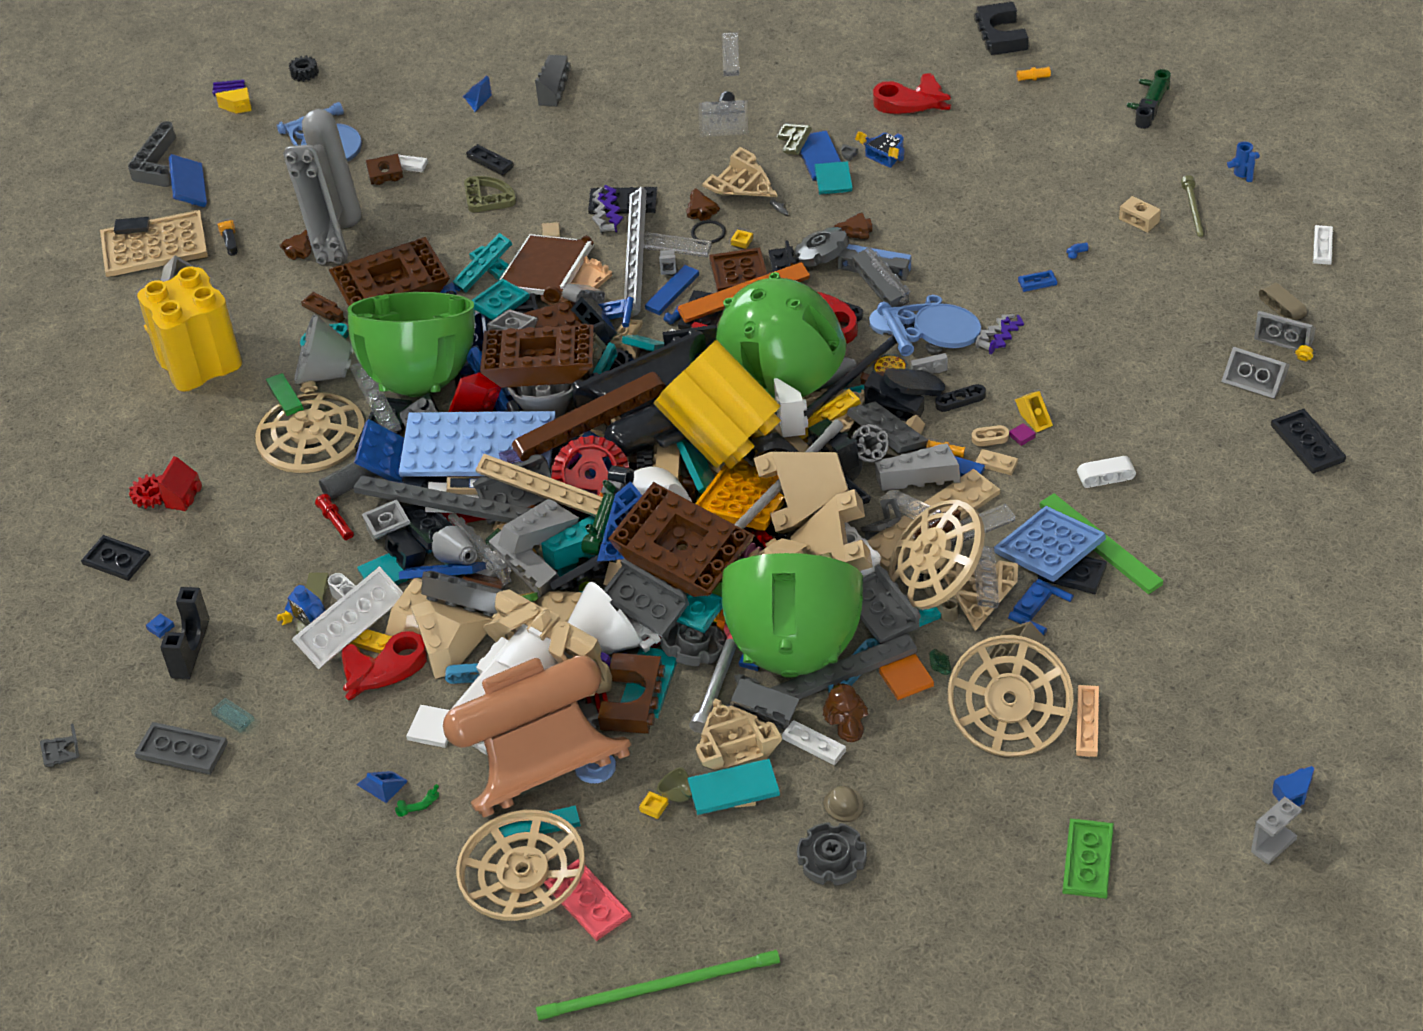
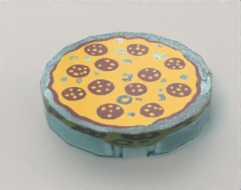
(889, 361)

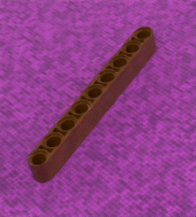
(588, 416)

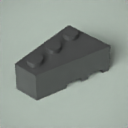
(764, 702)

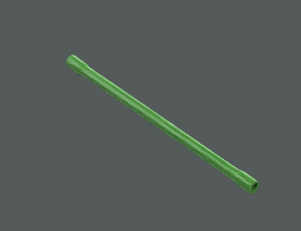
(556, 1009)

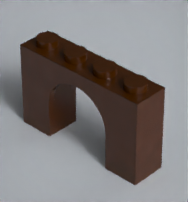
(638, 714)

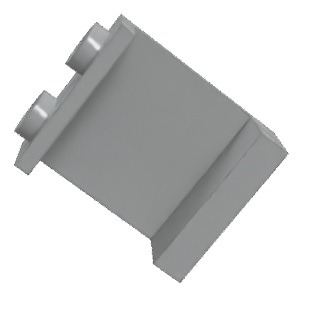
(1270, 832)

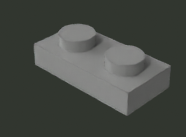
(931, 364)

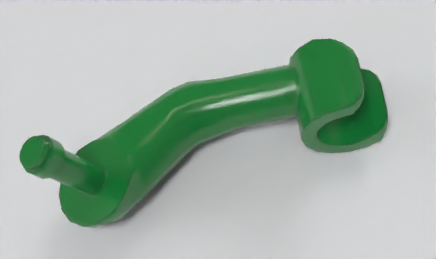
(403, 809)

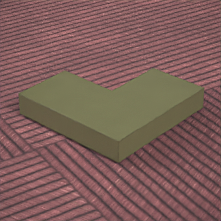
(795, 136)

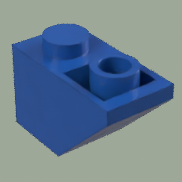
(1294, 786)

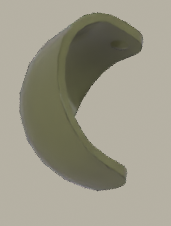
(675, 786)

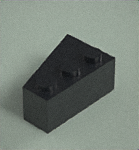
(899, 404)
(841, 444)

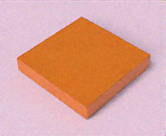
(906, 676)

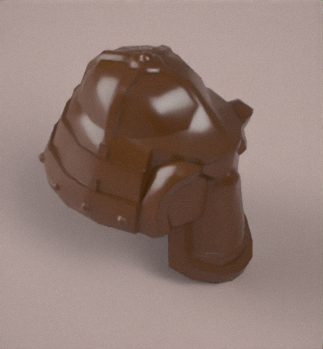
(846, 710)

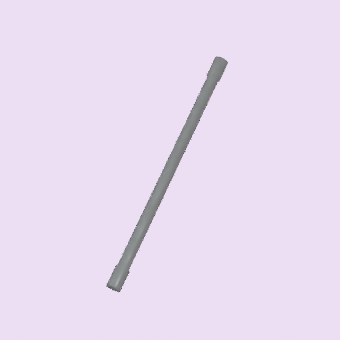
(831, 431)

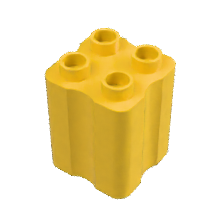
(190, 328)
(719, 406)

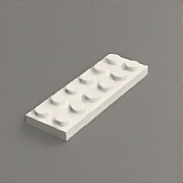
(348, 617)

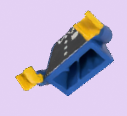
(883, 148)
(303, 606)

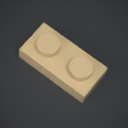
(997, 462)

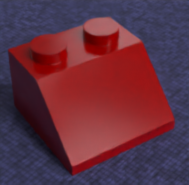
(179, 485)

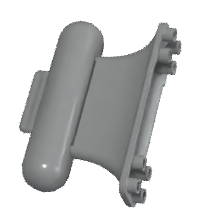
(323, 186)

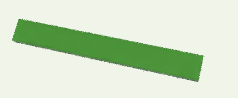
(1111, 550)

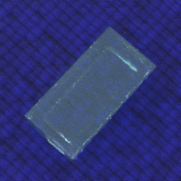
(232, 715)

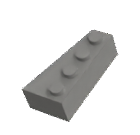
(917, 468)
(535, 526)
(528, 567)

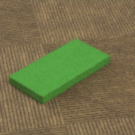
(1088, 858)

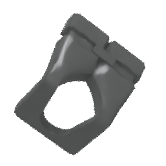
(887, 522)
(54, 750)

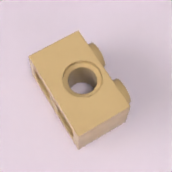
(1139, 214)

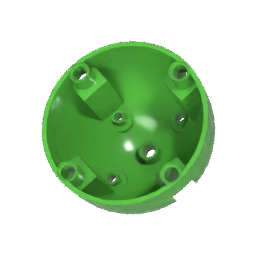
(782, 333)
(412, 339)
(791, 610)

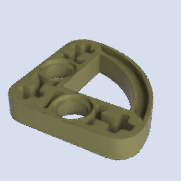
(483, 201)

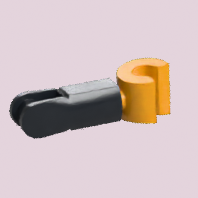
(227, 230)

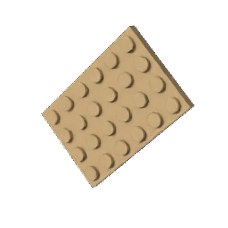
(166, 237)

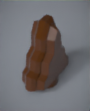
(701, 206)
(856, 226)
(297, 246)

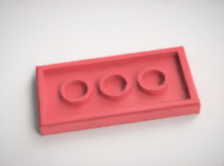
(591, 903)

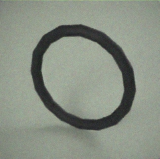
(712, 222)

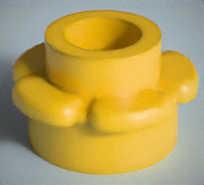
(1304, 353)

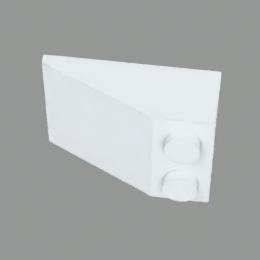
(791, 410)

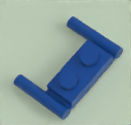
(619, 309)
(1033, 601)

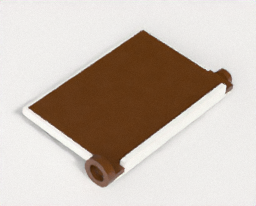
(547, 264)

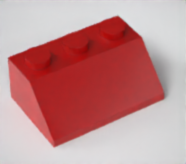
(475, 394)

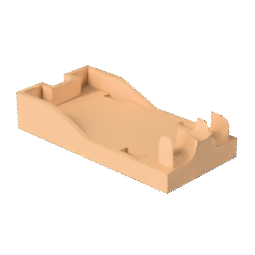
(588, 274)

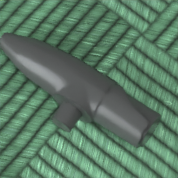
(779, 207)

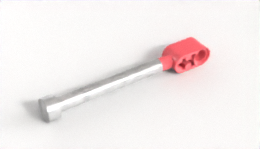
(699, 719)

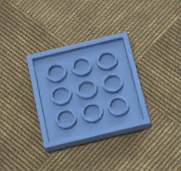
(1050, 543)

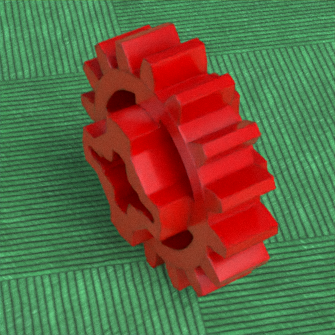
(146, 492)

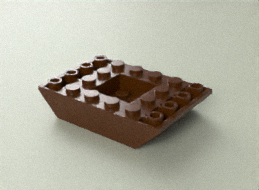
(394, 270)
(537, 355)
(666, 520)

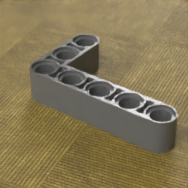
(144, 166)

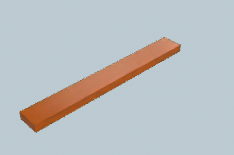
(714, 302)

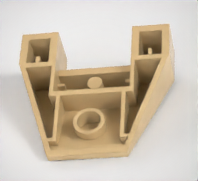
(807, 483)
(827, 532)

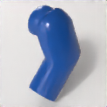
(1074, 249)
(671, 318)

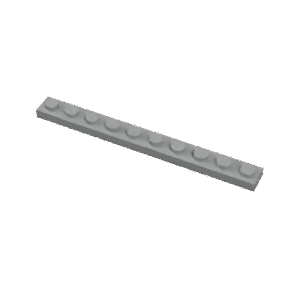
(635, 248)

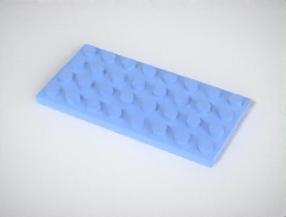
(457, 440)

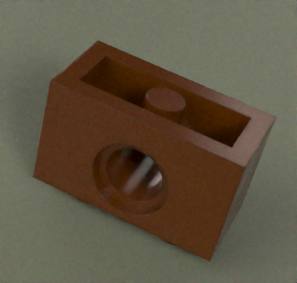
(389, 162)

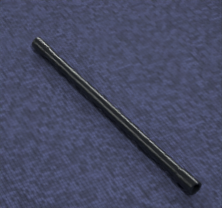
(851, 375)

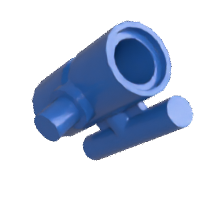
(1244, 161)

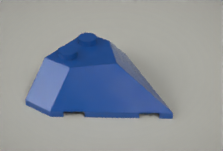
(622, 505)

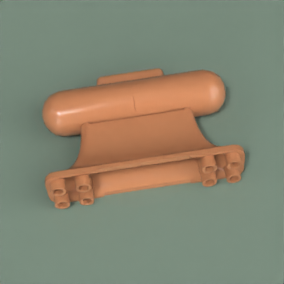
(532, 727)

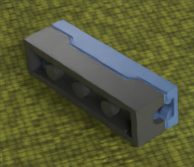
(898, 262)

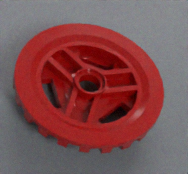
(592, 452)

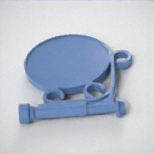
(349, 136)
(935, 323)

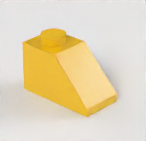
(234, 100)
(1034, 411)

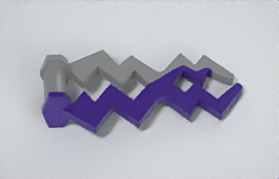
(615, 219)
(982, 339)

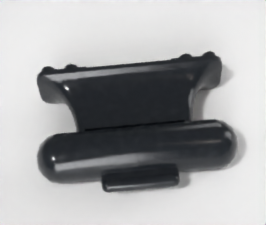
(645, 423)

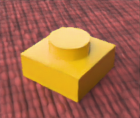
(741, 239)
(653, 805)

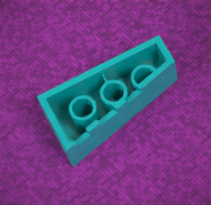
(566, 546)

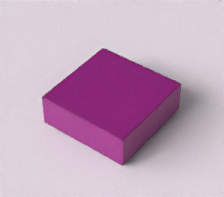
(1022, 434)

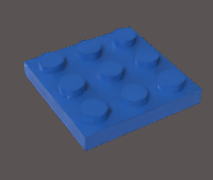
(380, 451)

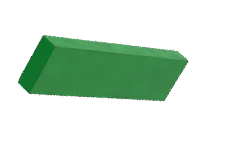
(284, 394)

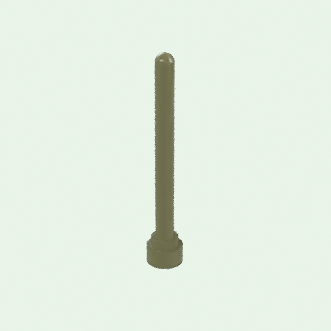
(1188, 184)

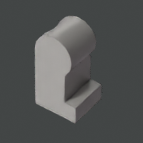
(667, 261)

